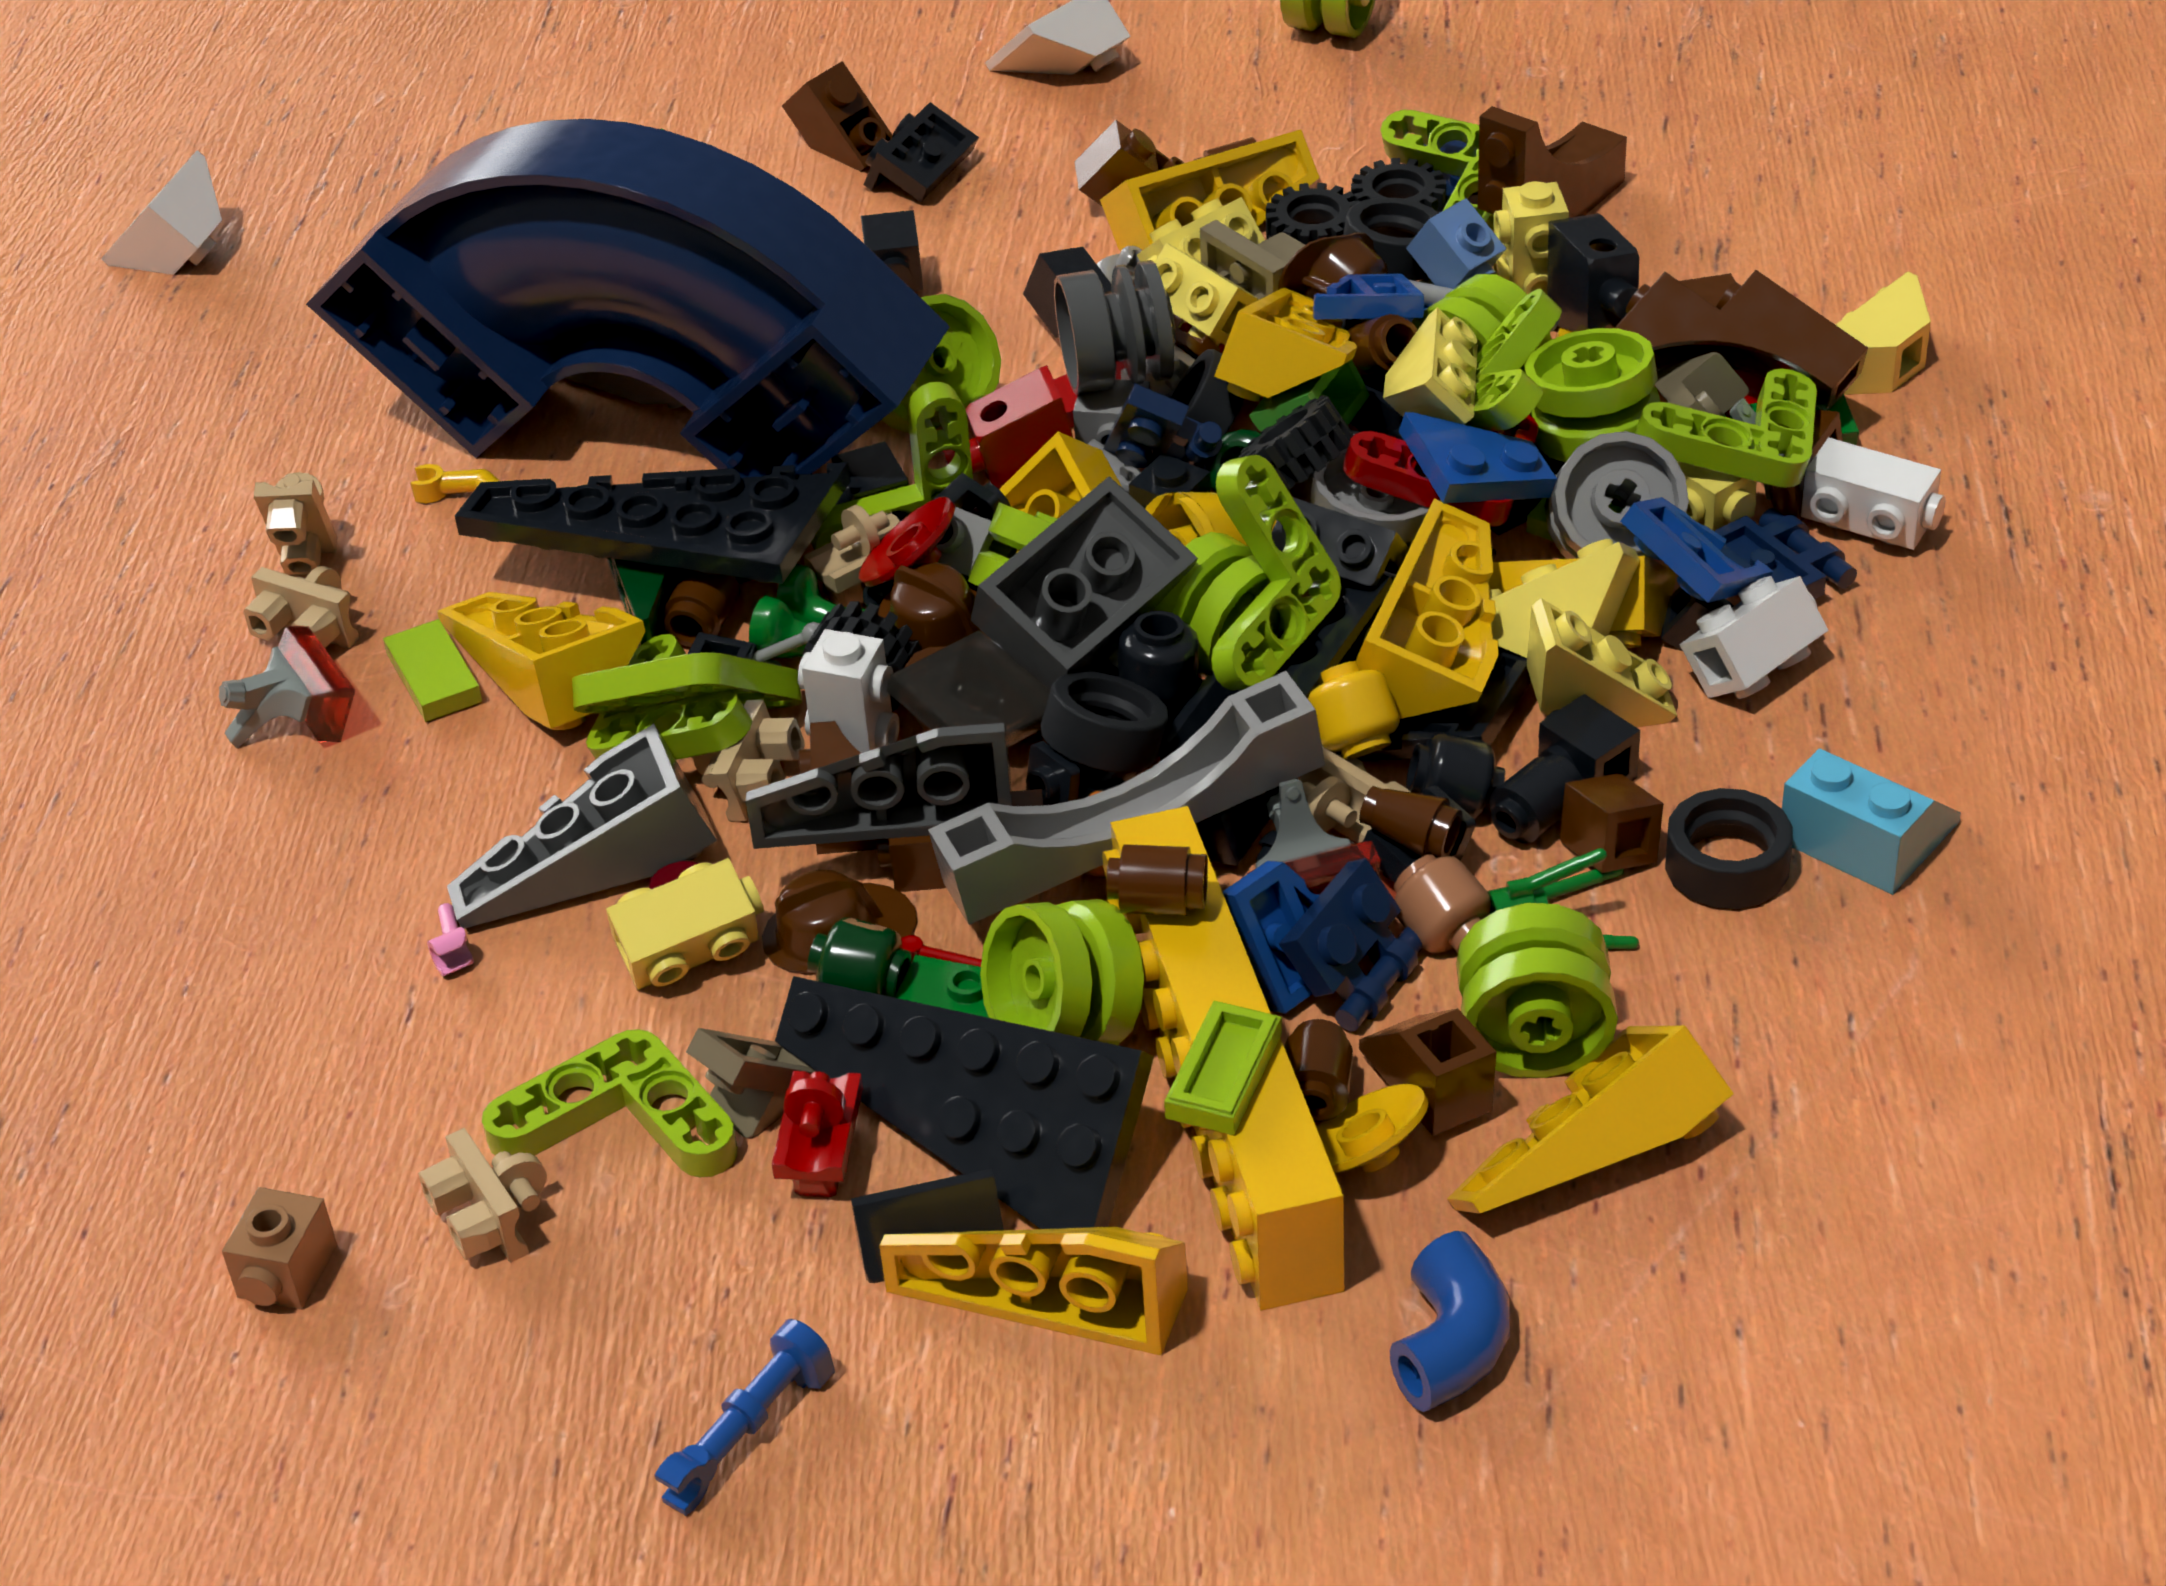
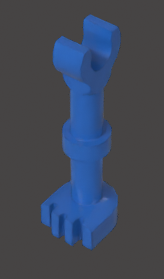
(797, 1356)

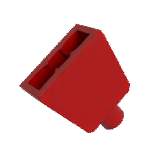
(1014, 425)

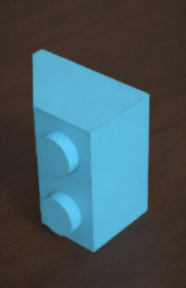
(1863, 821)

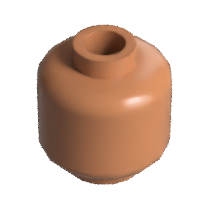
(1440, 901)

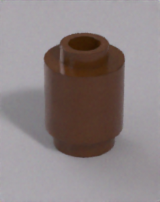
(1380, 343)
(699, 605)
(1158, 880)
(1322, 1066)

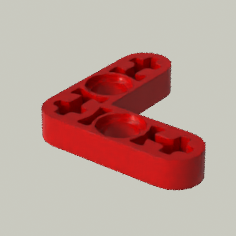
(1391, 468)

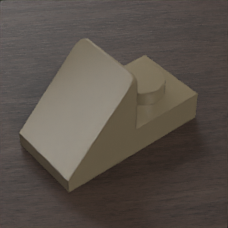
(1702, 384)
(747, 1076)

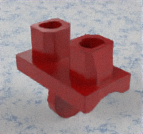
(817, 1131)

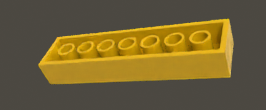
(1274, 1171)

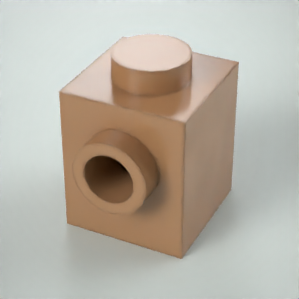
(279, 1248)

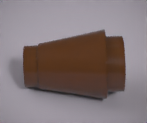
(1413, 820)

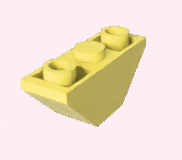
(1896, 334)
(1436, 371)
(1587, 586)
(1576, 660)

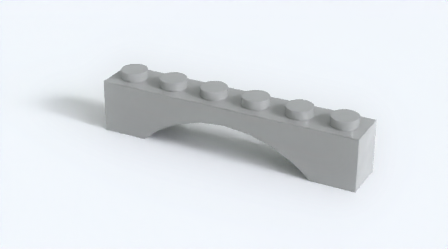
(1015, 852)

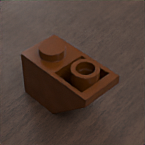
(837, 117)
(1118, 157)
(1441, 1057)

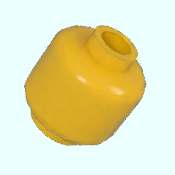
(1354, 710)

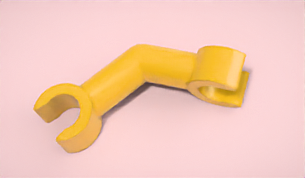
(435, 483)

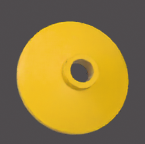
(1373, 1127)

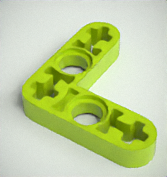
(1434, 133)
(1502, 389)
(924, 443)
(1739, 446)
(1254, 500)
(685, 678)
(687, 725)
(627, 1086)

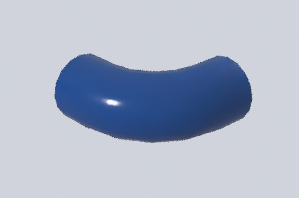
(1468, 1327)

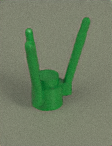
(1549, 885)

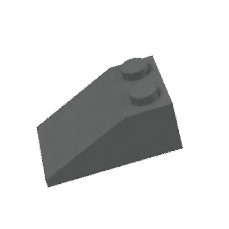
(1080, 584)

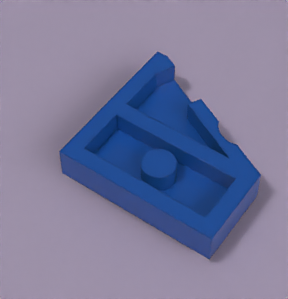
(1369, 298)

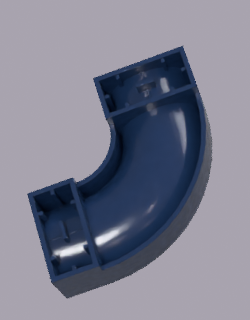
(636, 261)

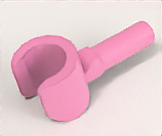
(450, 949)

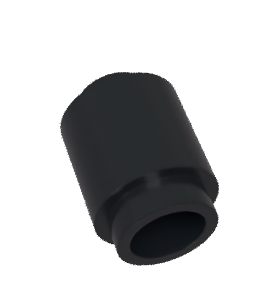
(1532, 798)

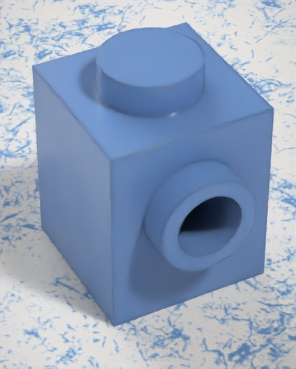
(1456, 246)

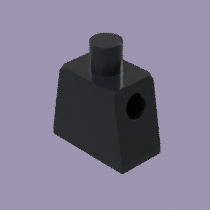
(1590, 272)

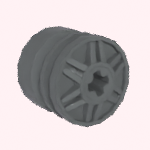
(1114, 327)

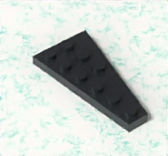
(671, 519)
(984, 1093)

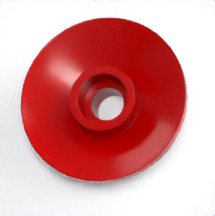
(909, 542)

